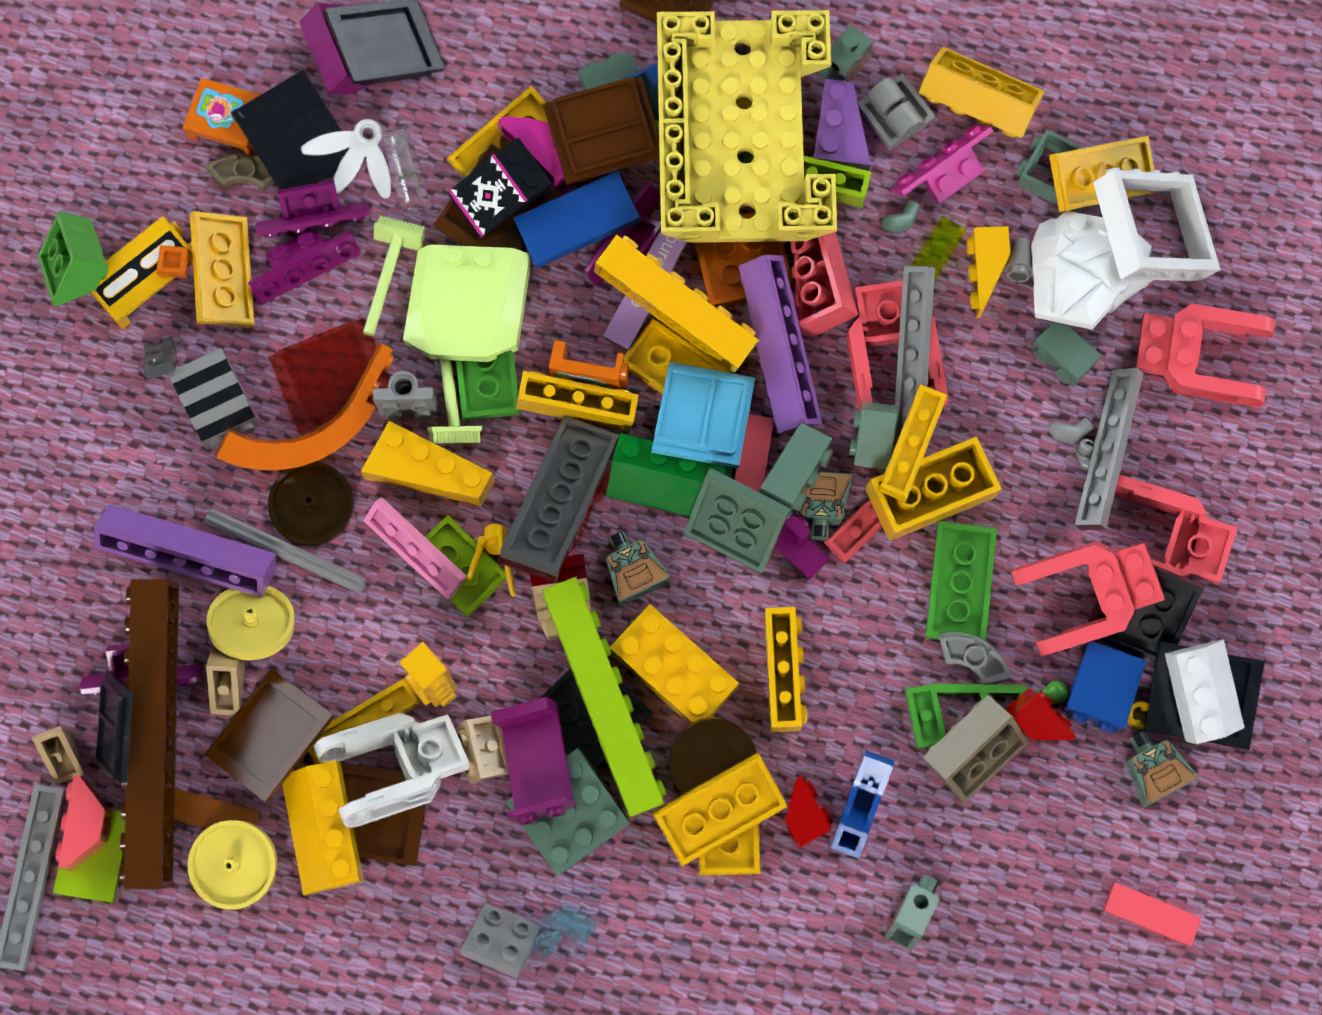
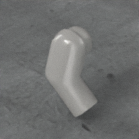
(1070, 434)

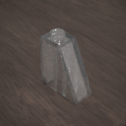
(406, 171)

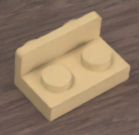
(483, 748)

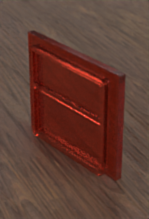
(324, 372)

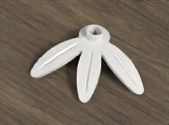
(352, 161)

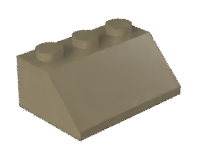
(976, 748)

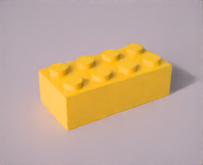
(943, 487)
(673, 666)

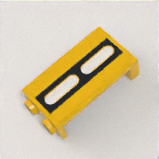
(133, 269)

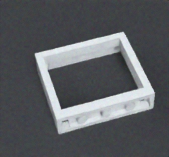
(1123, 232)

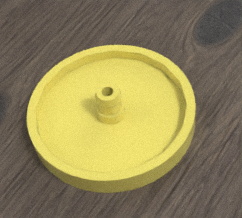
(249, 624)
(232, 864)

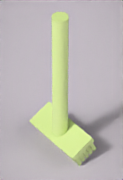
(398, 235)
(453, 432)

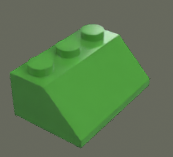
(71, 258)

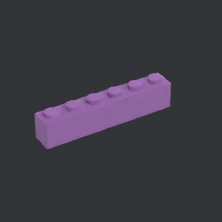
(780, 343)
(185, 550)

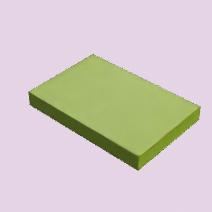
(460, 549)
(99, 874)

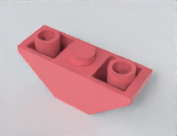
(84, 824)

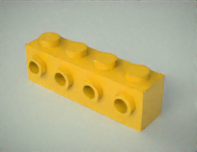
(577, 400)
(783, 675)
(428, 677)

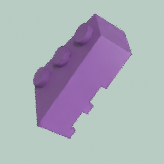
(840, 127)

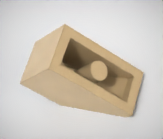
(225, 683)

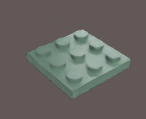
(736, 520)
(582, 829)

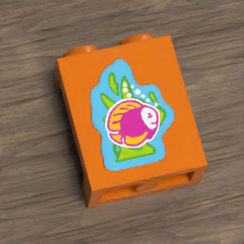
(211, 116)
(586, 373)

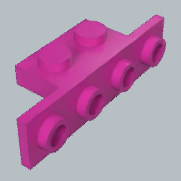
(949, 169)

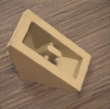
(59, 754)

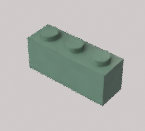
(797, 467)

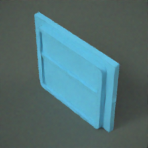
(703, 415)

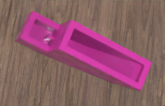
(539, 142)

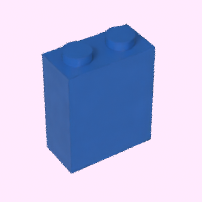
(1104, 687)

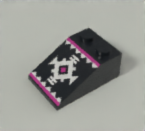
(500, 188)

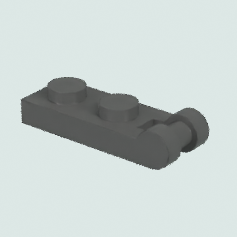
(159, 358)

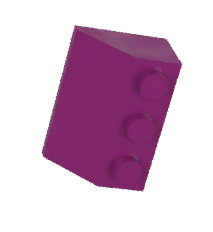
(326, 51)

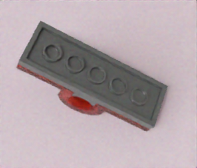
(559, 500)

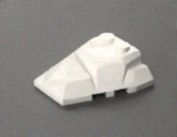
(1076, 270)

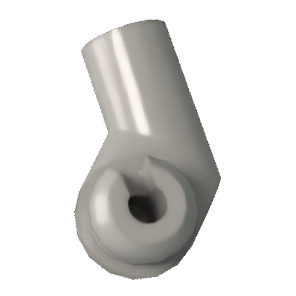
(1084, 453)

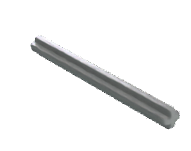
(285, 551)

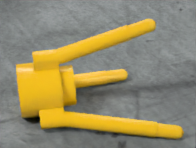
(493, 541)

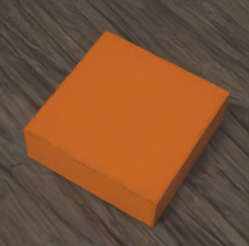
(173, 261)

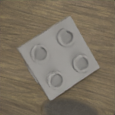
(895, 111)
(417, 402)
(500, 940)

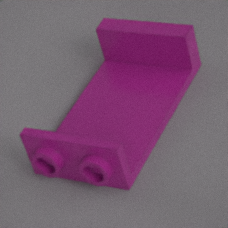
(535, 760)

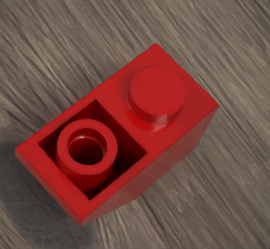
(1037, 719)
(804, 816)

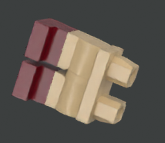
(572, 568)

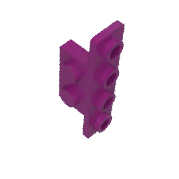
(309, 207)
(642, 233)
(302, 261)
(798, 548)
(115, 656)

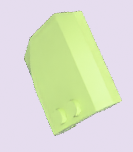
(467, 302)

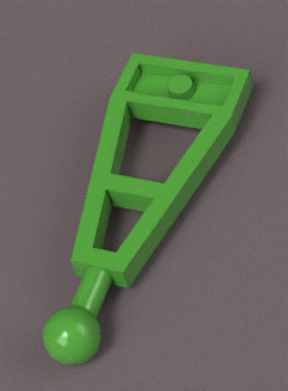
(926, 711)

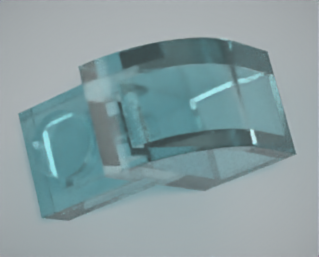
(565, 922)

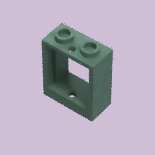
(1053, 143)

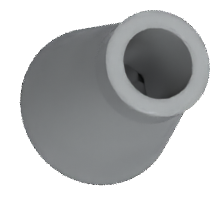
(1020, 261)

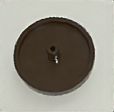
(310, 504)
(707, 750)

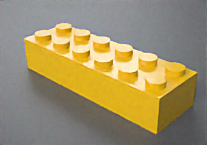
(675, 304)

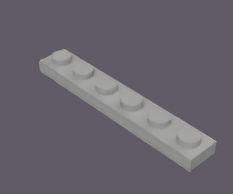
(913, 338)
(1109, 449)
(30, 876)

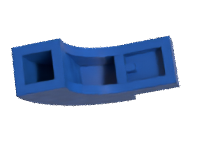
(862, 804)

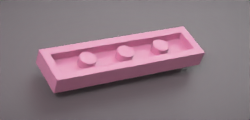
(414, 548)

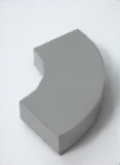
(976, 654)

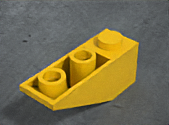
(989, 256)

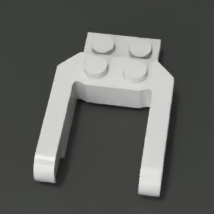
(424, 754)

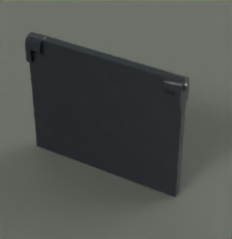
(281, 124)

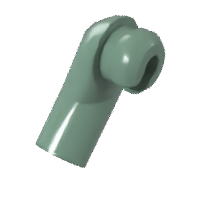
(902, 221)

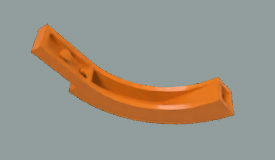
(316, 445)

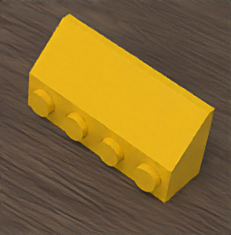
(981, 92)
(321, 841)

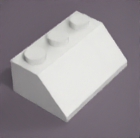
(1204, 692)

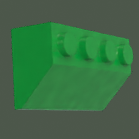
(656, 478)

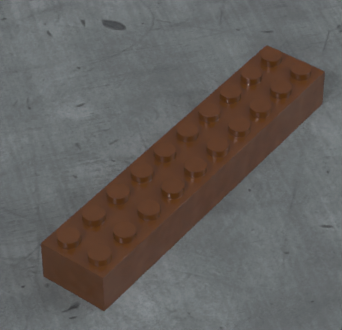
(152, 749)

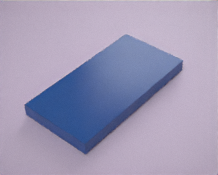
(577, 219)

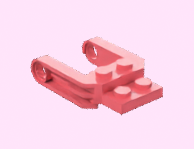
(878, 326)
(1173, 350)
(1196, 543)
(1121, 582)

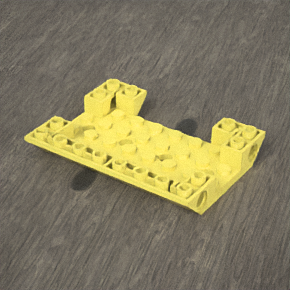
(706, 130)

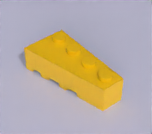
(420, 465)

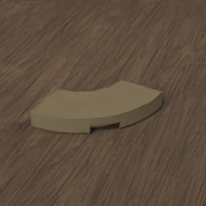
(240, 169)

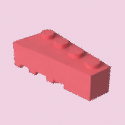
(821, 285)

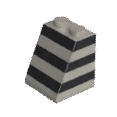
(213, 398)

